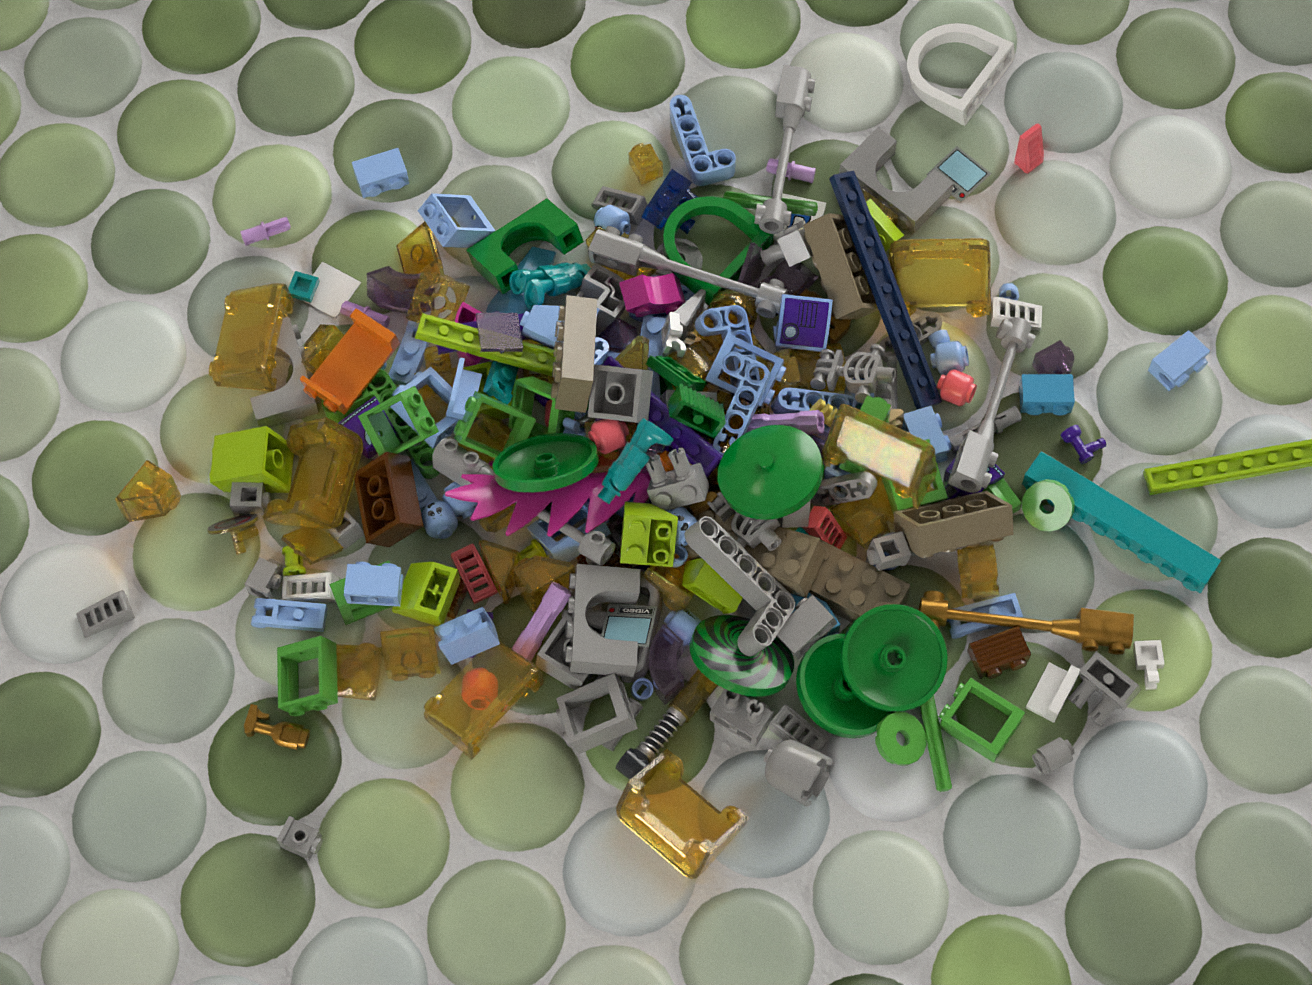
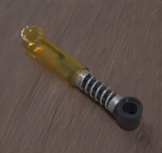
(679, 711)

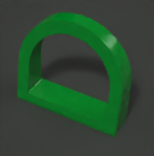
(719, 207)

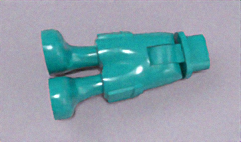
(547, 279)
(632, 459)

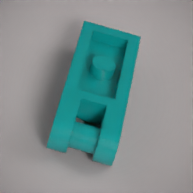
(501, 381)

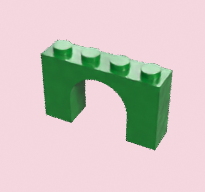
(540, 222)

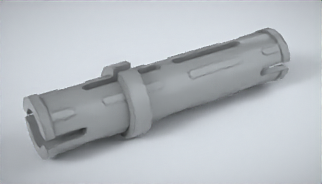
(1001, 421)

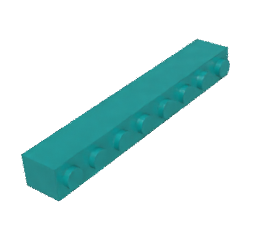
(1128, 526)

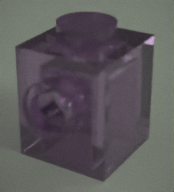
(1054, 359)

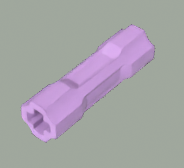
(807, 421)
(543, 618)

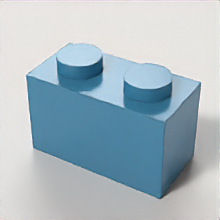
(1046, 393)

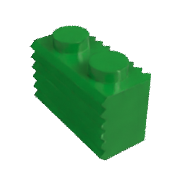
(696, 411)

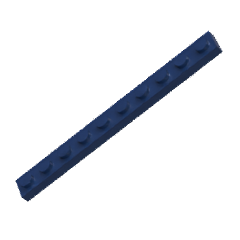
(885, 290)

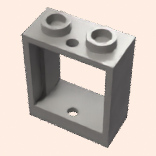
(603, 732)

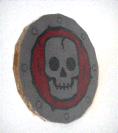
(233, 526)

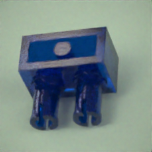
(670, 194)

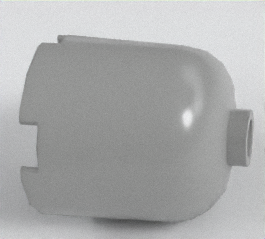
(797, 770)

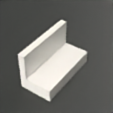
(1052, 691)

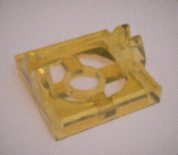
(427, 279)

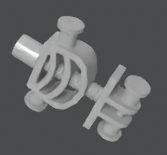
(858, 366)
(748, 530)

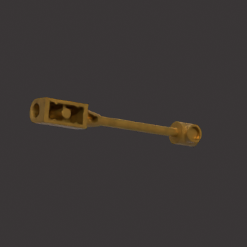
(1090, 627)

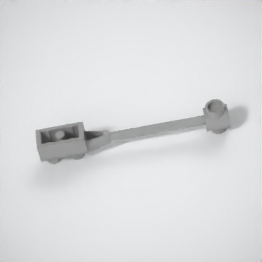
(790, 105)
(630, 254)
(976, 449)
(455, 460)

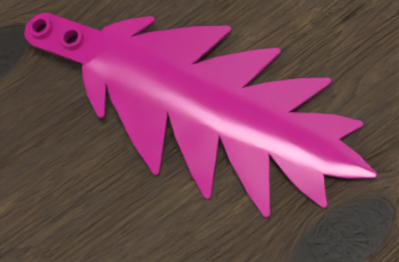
(565, 500)

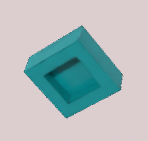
(303, 286)

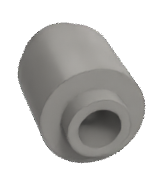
(1053, 755)

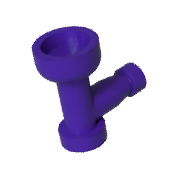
(1086, 451)

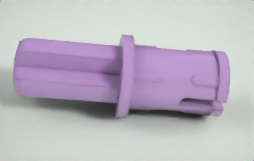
(793, 170)
(264, 231)
(348, 307)

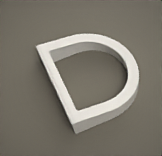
(960, 109)

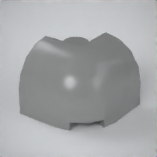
(605, 287)

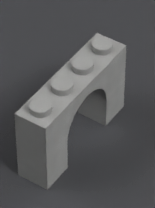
(912, 206)
(289, 401)
(588, 650)

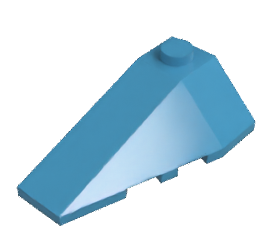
(515, 303)

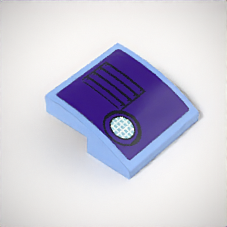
(803, 323)

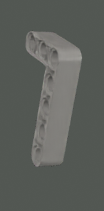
(748, 578)

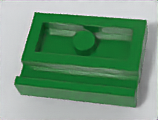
(675, 372)

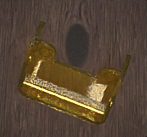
(882, 450)

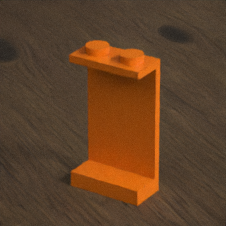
(351, 363)

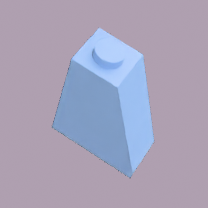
(541, 324)

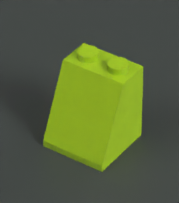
(252, 457)

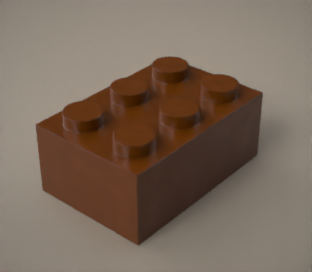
(388, 499)

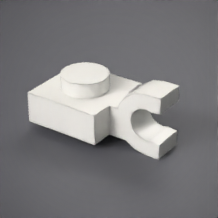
(671, 334)
(1149, 658)

